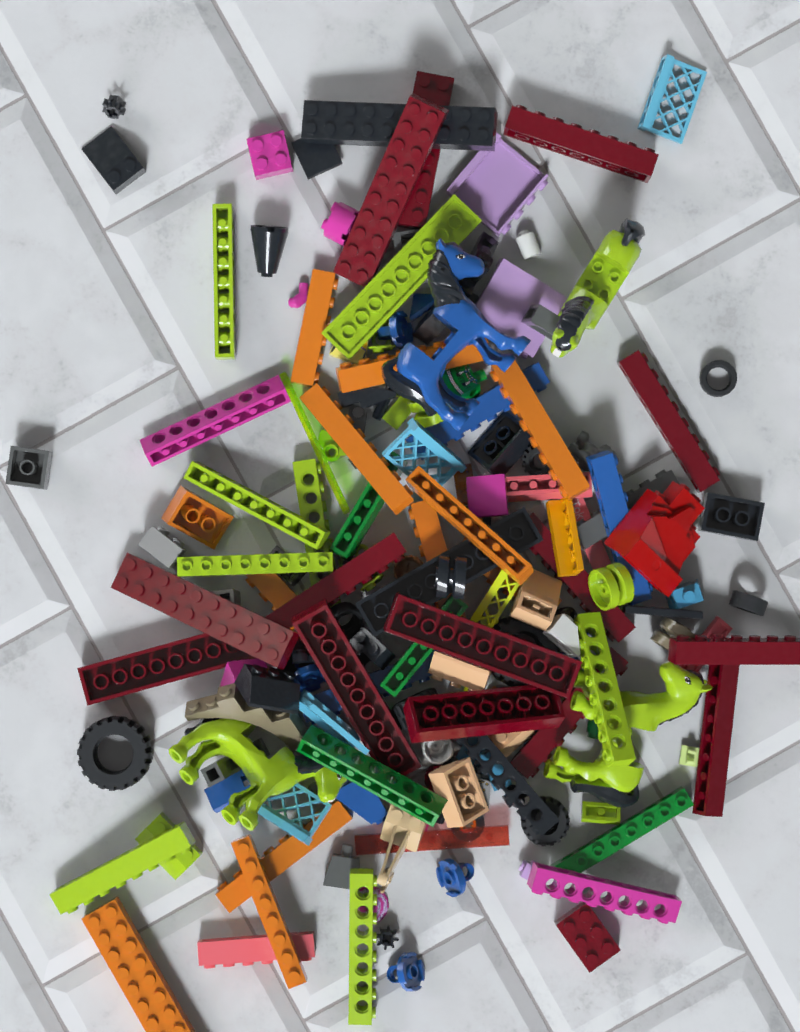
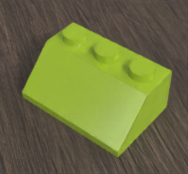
(182, 861)

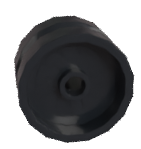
(452, 577)

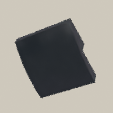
(316, 157)

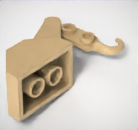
(402, 830)

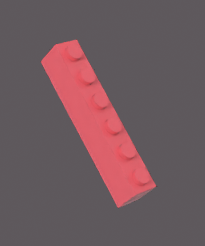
(538, 488)
(249, 949)

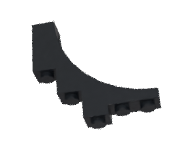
(430, 326)

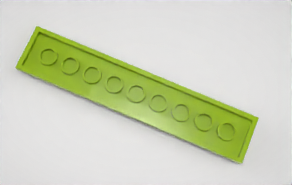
(398, 278)

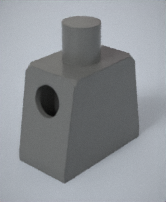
(339, 868)

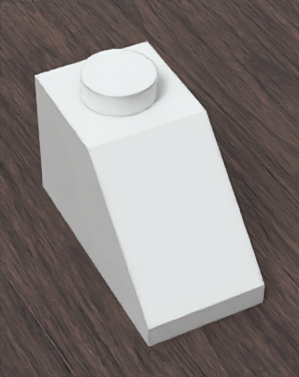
(564, 634)

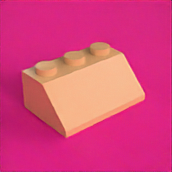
(458, 672)
(462, 789)

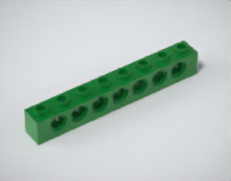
(372, 775)
(626, 832)

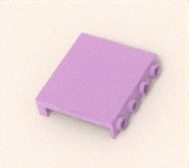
(498, 186)
(510, 297)

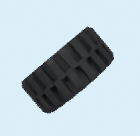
(514, 626)
(96, 771)

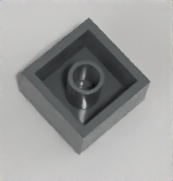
(28, 467)

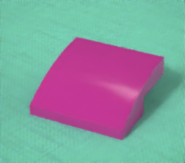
(487, 495)

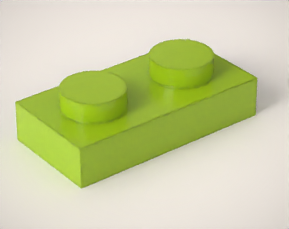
(600, 813)

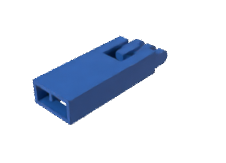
(220, 793)

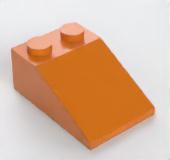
(197, 517)

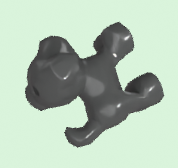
(584, 448)

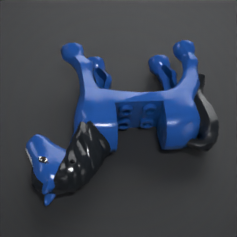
(420, 376)

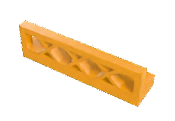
(564, 537)

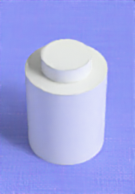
(528, 245)

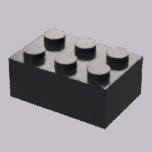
(731, 516)

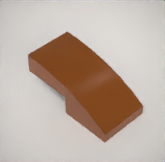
(460, 484)

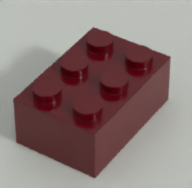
(587, 936)

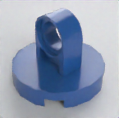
(398, 330)
(309, 677)
(452, 877)
(409, 972)

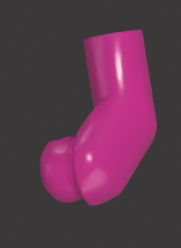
(301, 298)

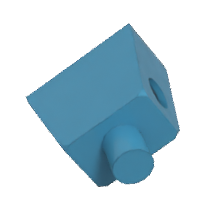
(685, 595)

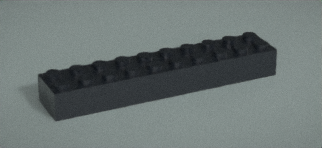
(375, 123)
(419, 583)

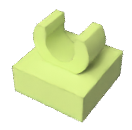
(689, 755)

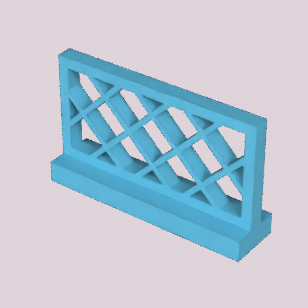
(659, 89)
(432, 443)
(329, 721)
(290, 825)

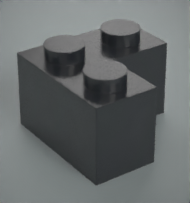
(371, 648)

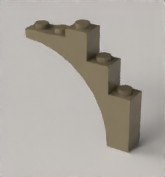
(230, 704)

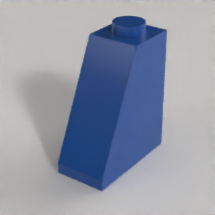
(363, 803)

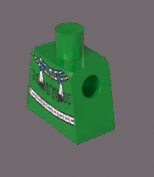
(463, 381)

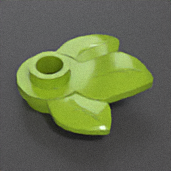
(328, 443)

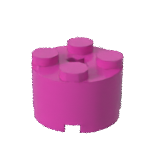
(339, 223)

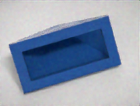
(420, 304)

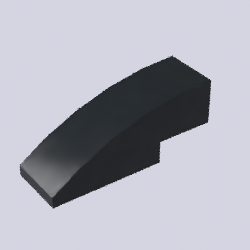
(366, 397)

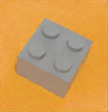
(162, 546)

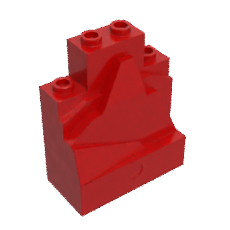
(659, 535)

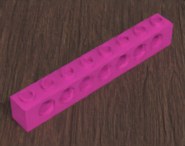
(215, 420)
(542, 873)

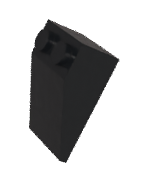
(113, 160)

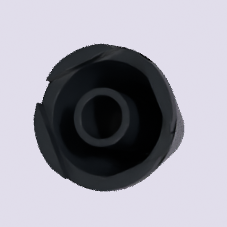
(268, 247)

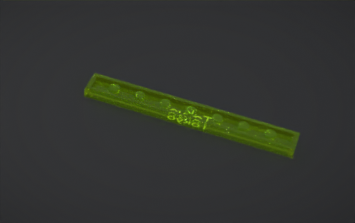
(314, 442)

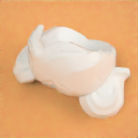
(438, 754)

